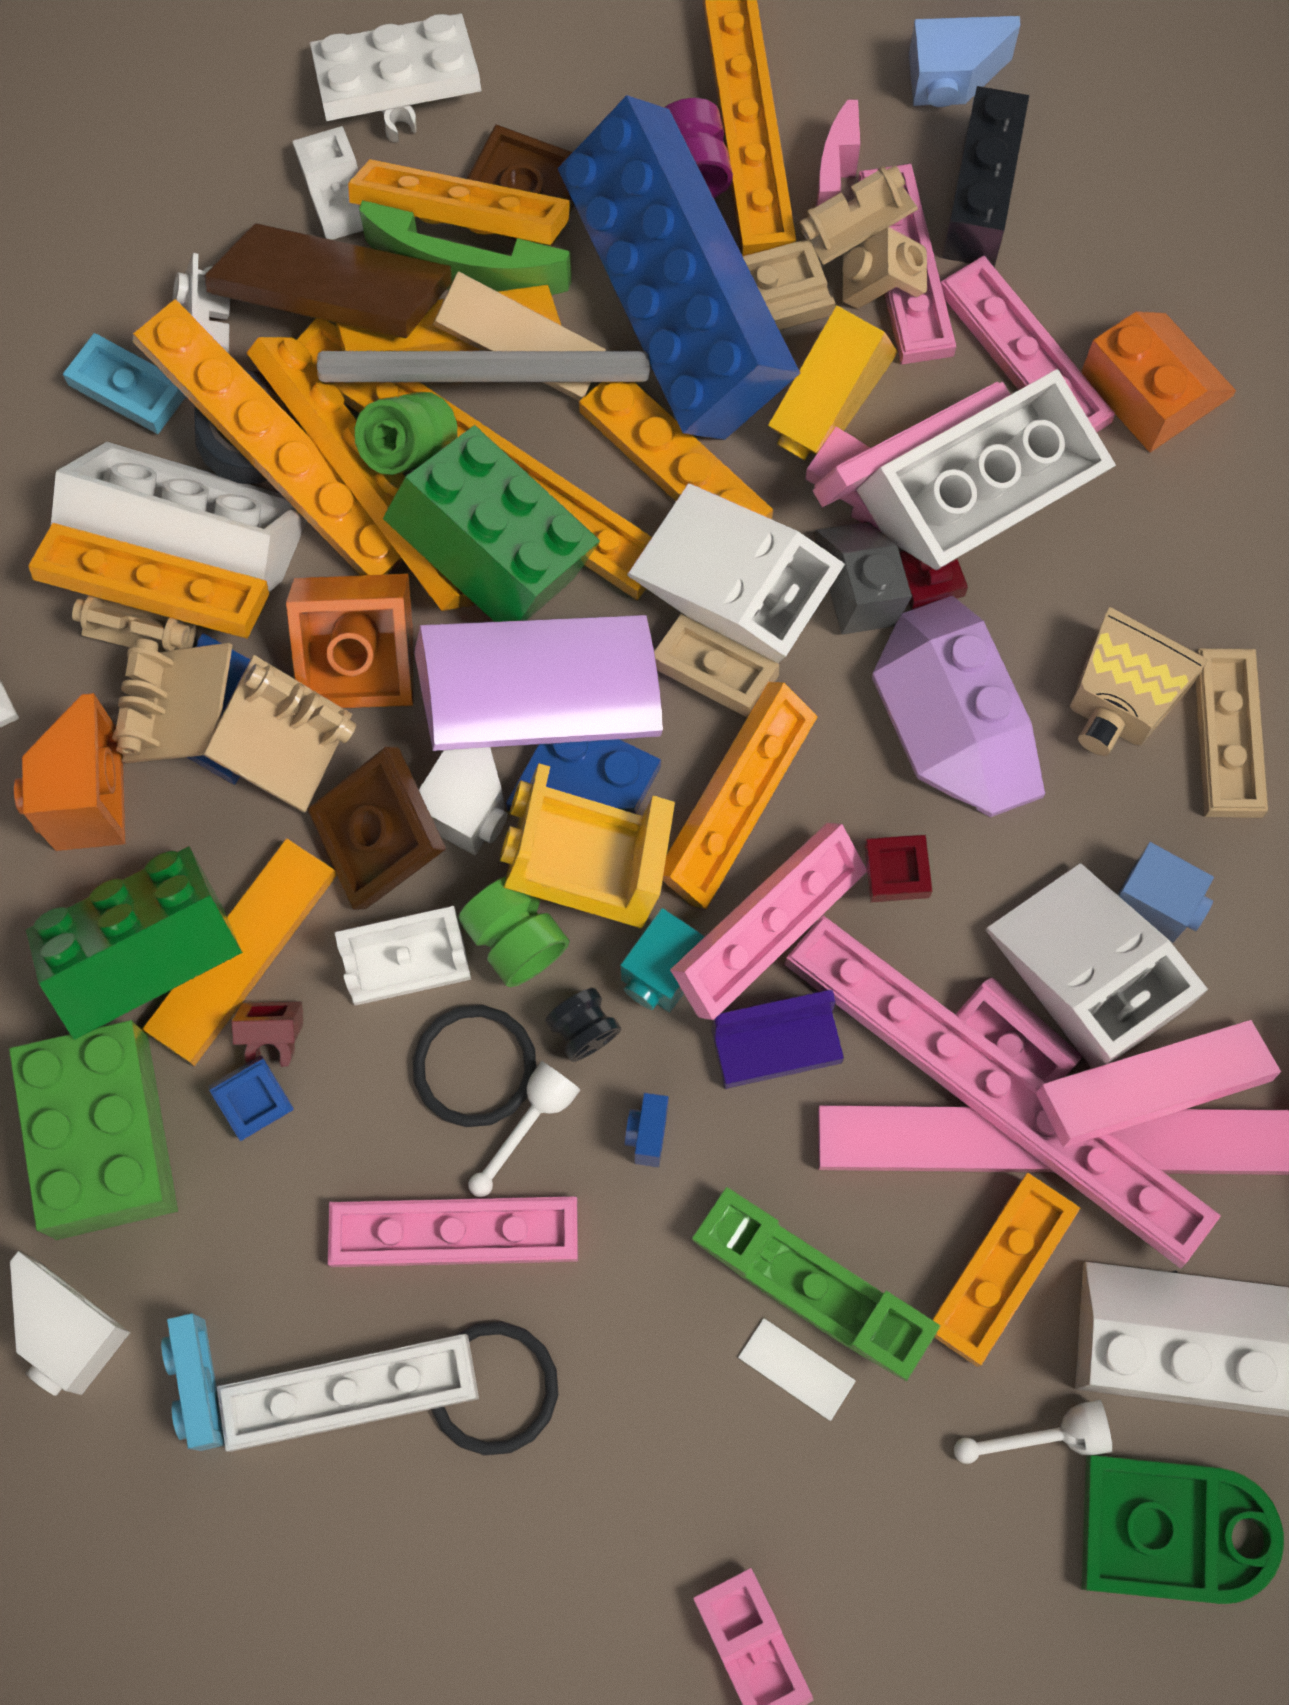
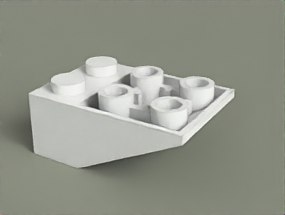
(736, 571)
(1096, 965)

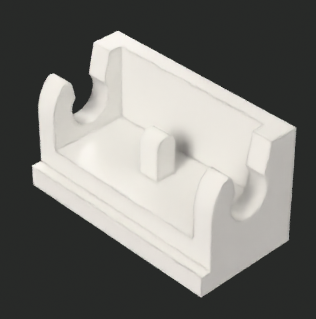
(403, 955)

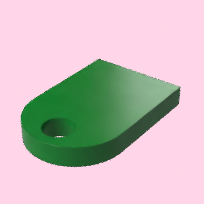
(1171, 1530)

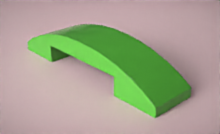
(528, 266)
(815, 1286)

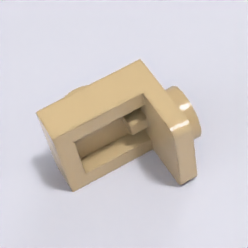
(881, 265)

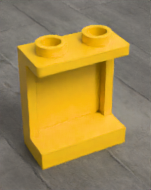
(586, 851)

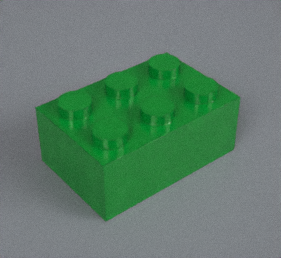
(490, 528)
(130, 942)

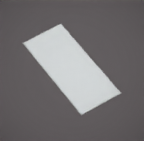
(797, 1369)

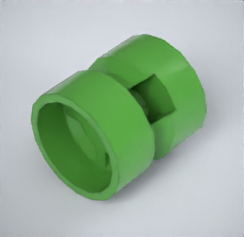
(404, 431)
(518, 936)

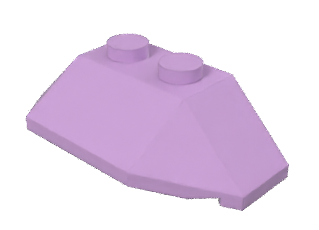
(958, 709)

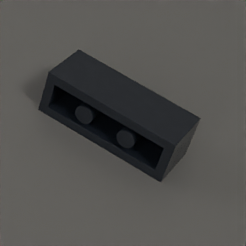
(986, 175)

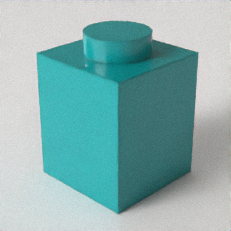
(650, 960)

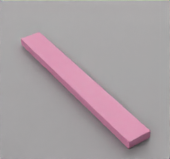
(999, 1090)
(966, 1142)

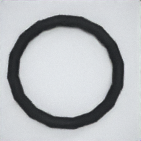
(435, 1028)
(547, 1408)

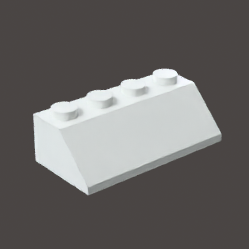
(986, 473)
(178, 511)
(1184, 1339)

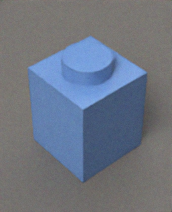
(1167, 891)

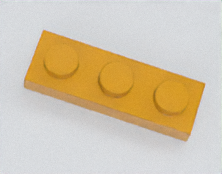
(1003, 1269)

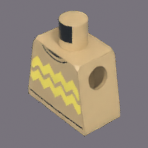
(1130, 682)

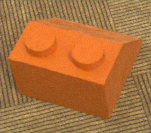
(1154, 377)
(353, 638)
(75, 780)

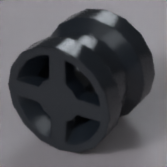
(583, 1024)

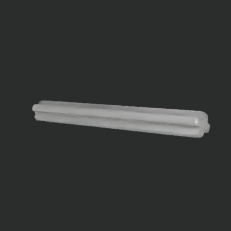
(483, 366)

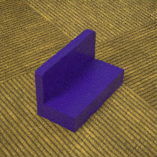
(777, 1039)

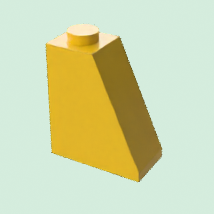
(832, 382)

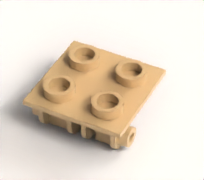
(171, 701)
(279, 734)

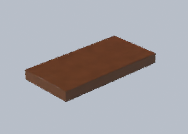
(329, 280)

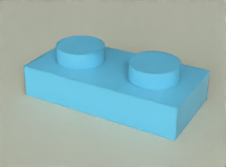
(124, 383)
(189, 1357)

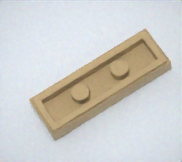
(501, 324)
(1231, 734)

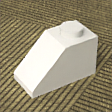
(465, 798)
(59, 1329)

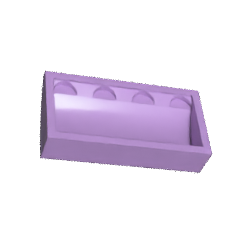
(538, 681)

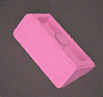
(1018, 1031)

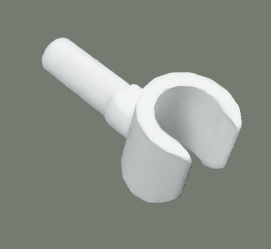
(400, 114)

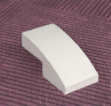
(327, 169)

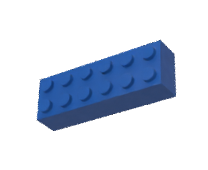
(677, 270)

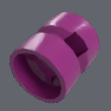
(703, 133)

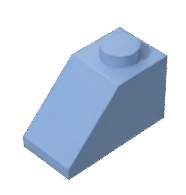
(958, 55)

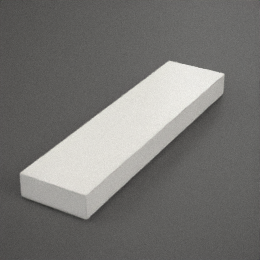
(347, 1392)

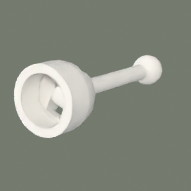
(547, 1093)
(1082, 1429)

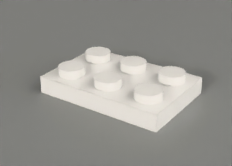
(395, 66)

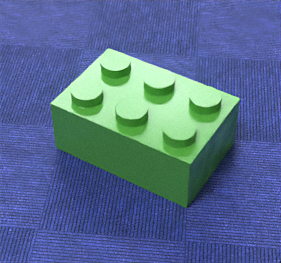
(92, 1131)

